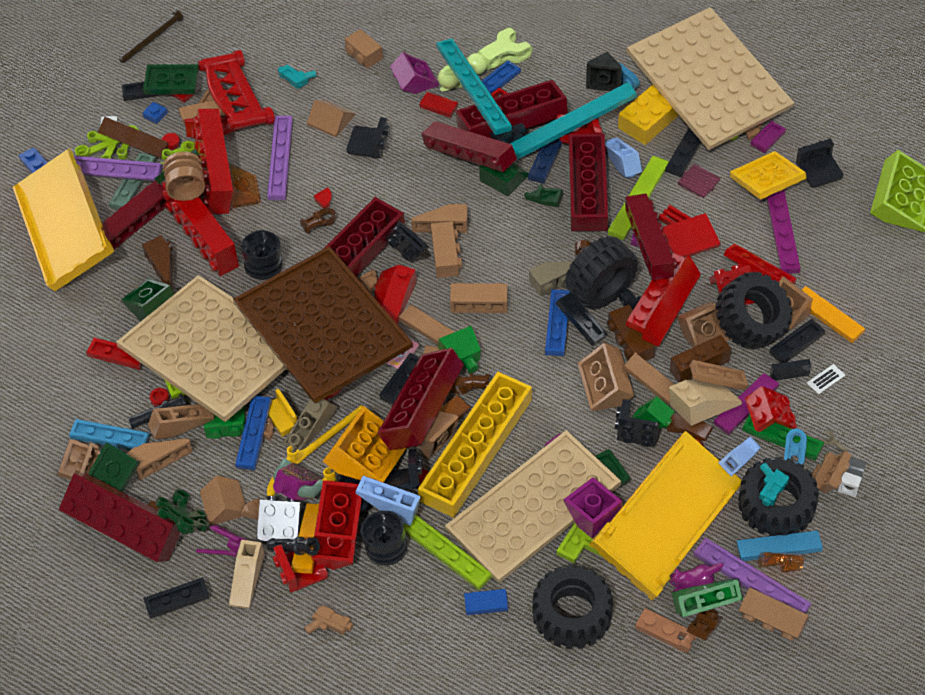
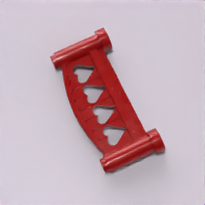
(231, 64)

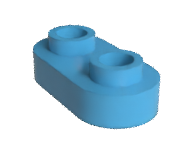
(629, 76)
(796, 449)

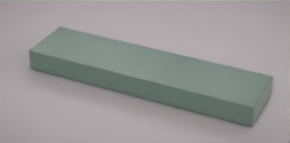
(129, 188)

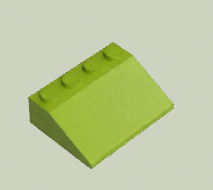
(901, 192)

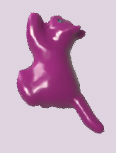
(697, 576)

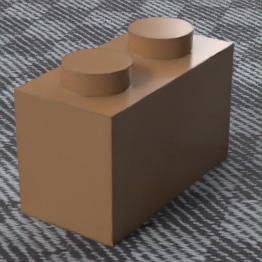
(363, 48)

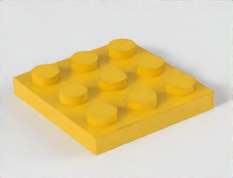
(767, 175)

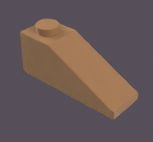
(452, 212)
(176, 420)
(158, 455)

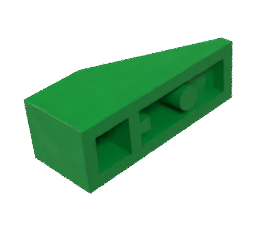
(706, 597)

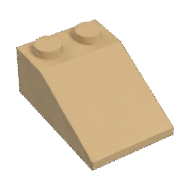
(701, 400)

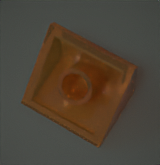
(244, 187)

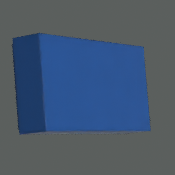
(486, 602)

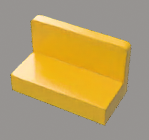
(282, 414)

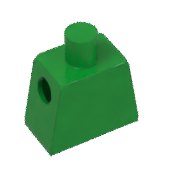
(464, 345)

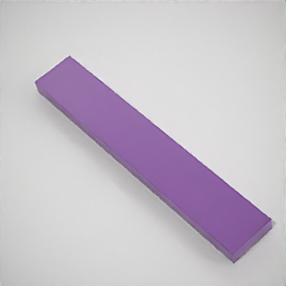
(280, 158)
(119, 168)
(748, 575)

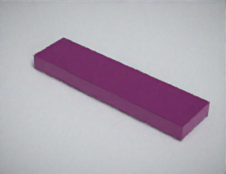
(732, 418)

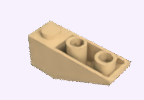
(246, 573)

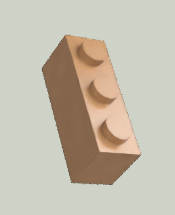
(445, 249)
(478, 298)
(773, 615)

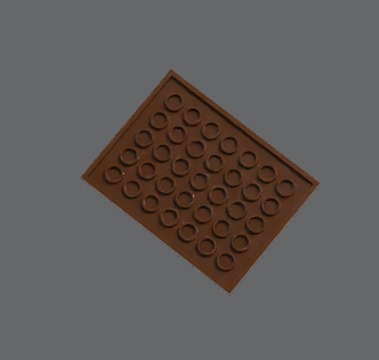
(322, 324)

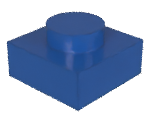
(154, 112)

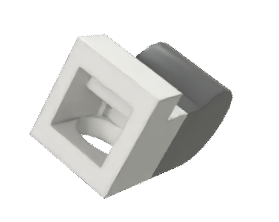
(852, 477)

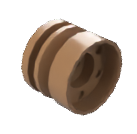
(183, 176)

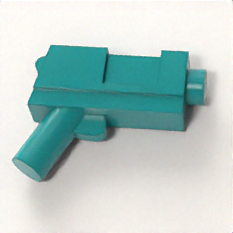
(296, 78)
(775, 484)

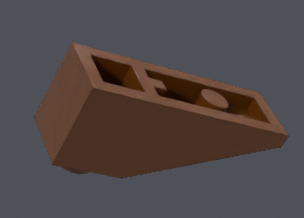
(160, 257)

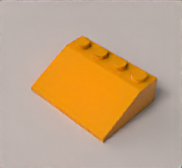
(362, 451)

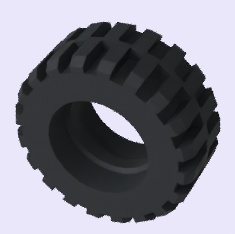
(601, 272)
(767, 296)
(776, 519)
(572, 631)

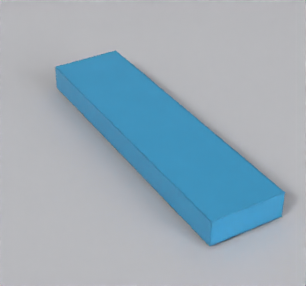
(102, 433)
(792, 543)

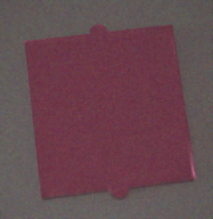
(698, 181)

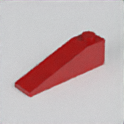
(394, 289)

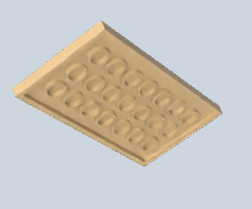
(527, 506)

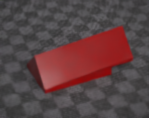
(337, 524)

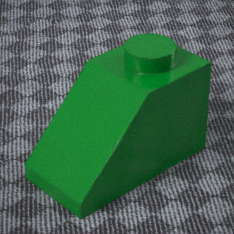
(655, 411)

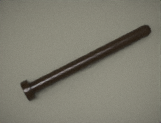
(177, 16)

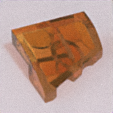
(787, 561)

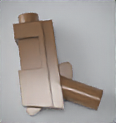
(327, 618)

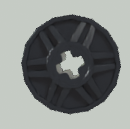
(262, 254)
(384, 538)

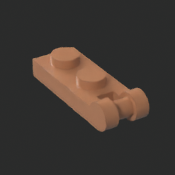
(665, 630)

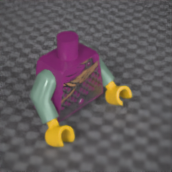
(296, 481)

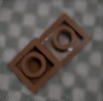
(697, 431)
(705, 624)

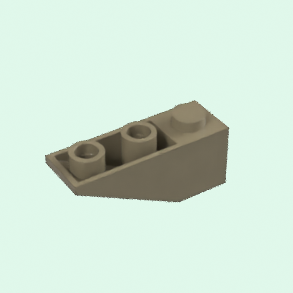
(548, 276)
(310, 423)

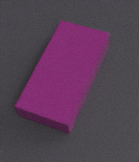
(768, 136)

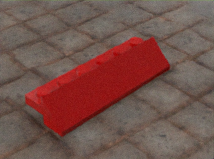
(664, 301)

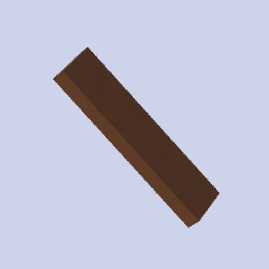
(132, 137)

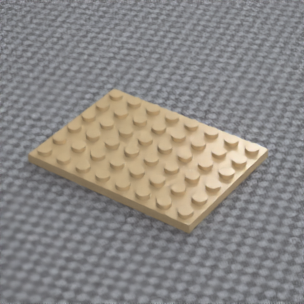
(709, 78)
(204, 348)

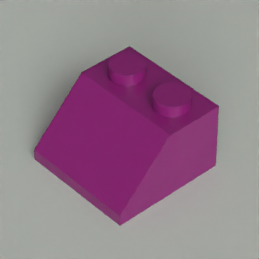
(413, 74)
(592, 506)

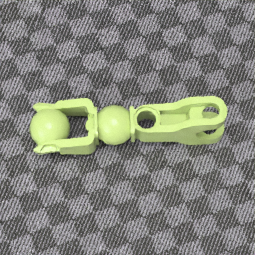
(489, 57)

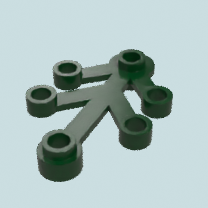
(183, 520)

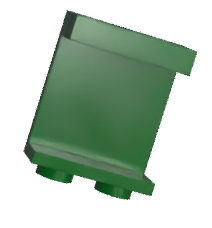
(232, 427)

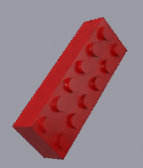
(213, 156)
(204, 232)

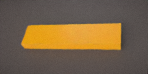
(834, 317)
(304, 563)

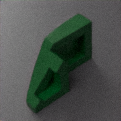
(545, 196)

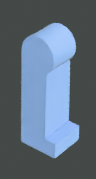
(739, 455)

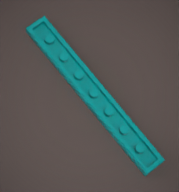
(474, 86)
(573, 120)

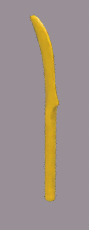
(317, 443)

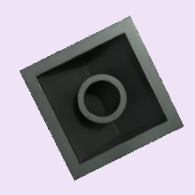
(603, 73)

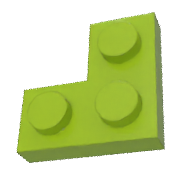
(574, 544)

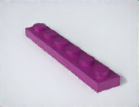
(783, 232)

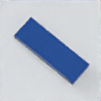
(501, 76)

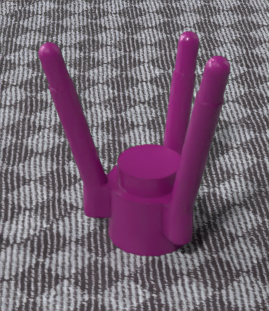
(233, 542)

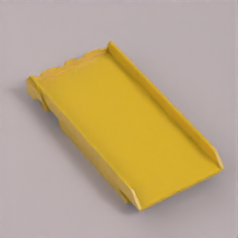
(62, 220)
(666, 515)

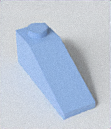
(623, 157)
(389, 498)

